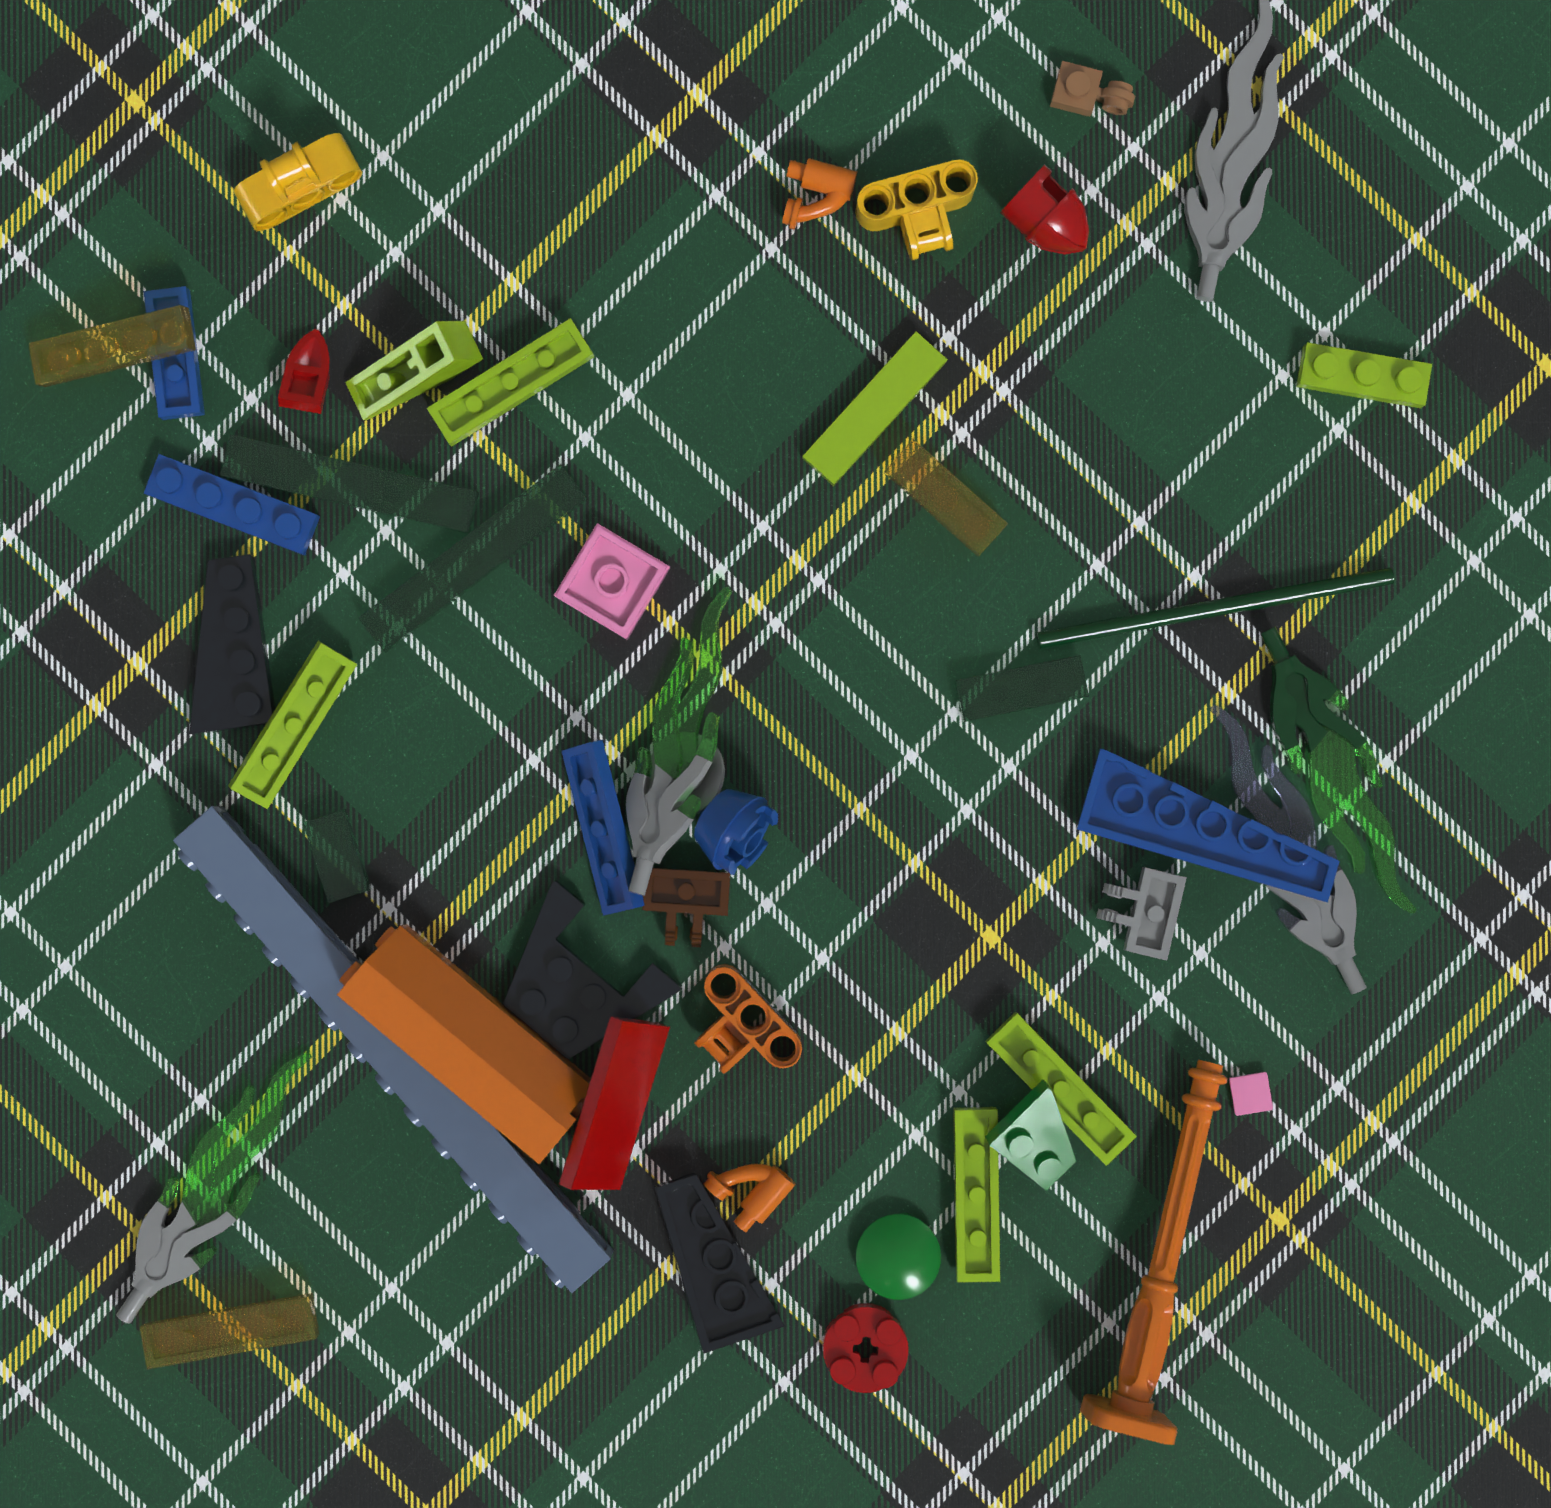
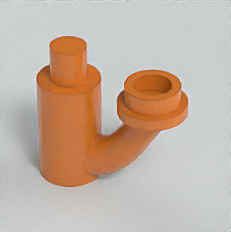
(821, 178)
(762, 1200)

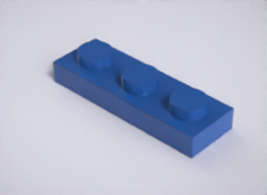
(177, 376)

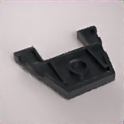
(563, 994)

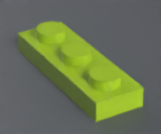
(1364, 375)

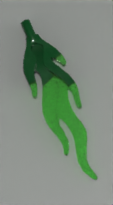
(1331, 748)

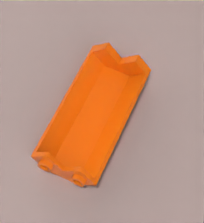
(467, 1040)

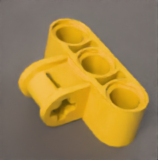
(297, 181)
(925, 223)

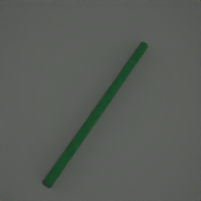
(1215, 608)

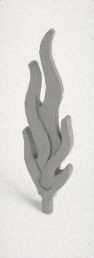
(1224, 170)

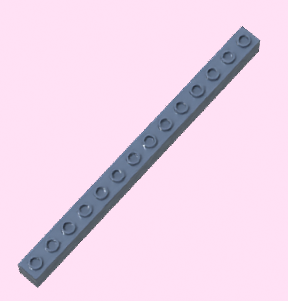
(317, 960)

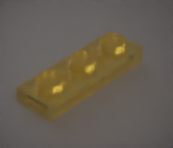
(945, 497)

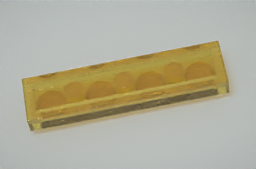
(112, 346)
(229, 1331)

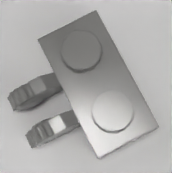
(1152, 914)

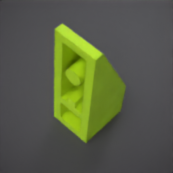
(414, 367)

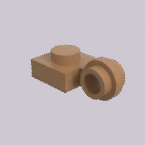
(1079, 89)

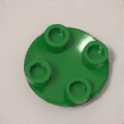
(898, 1256)

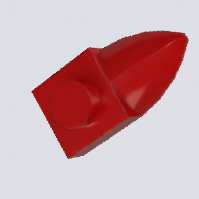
(306, 375)

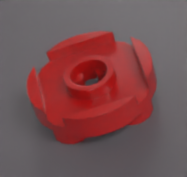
(847, 1366)

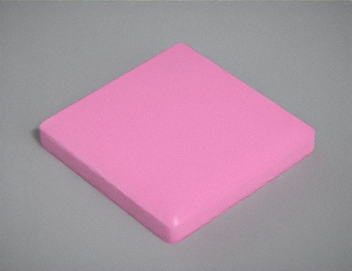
(1250, 1093)

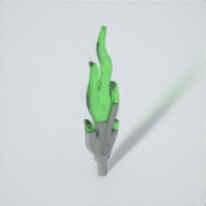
(662, 814)
(204, 1208)

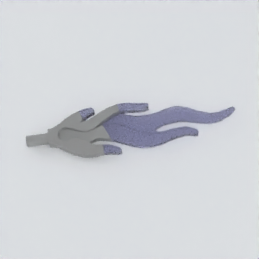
(1326, 925)

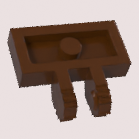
(687, 892)

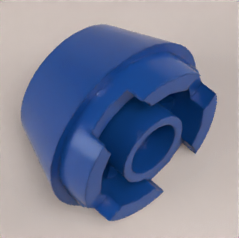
(734, 829)

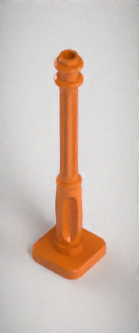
(1150, 1323)

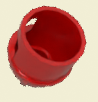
(1049, 215)

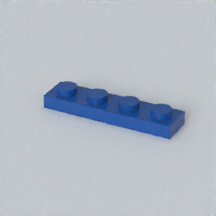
(231, 504)
(602, 826)

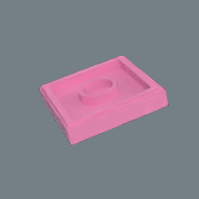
(612, 581)

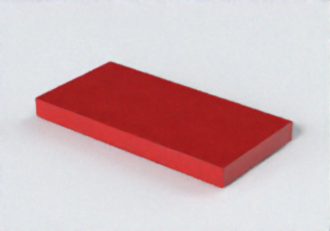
(614, 1104)

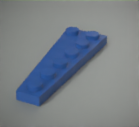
(1168, 819)

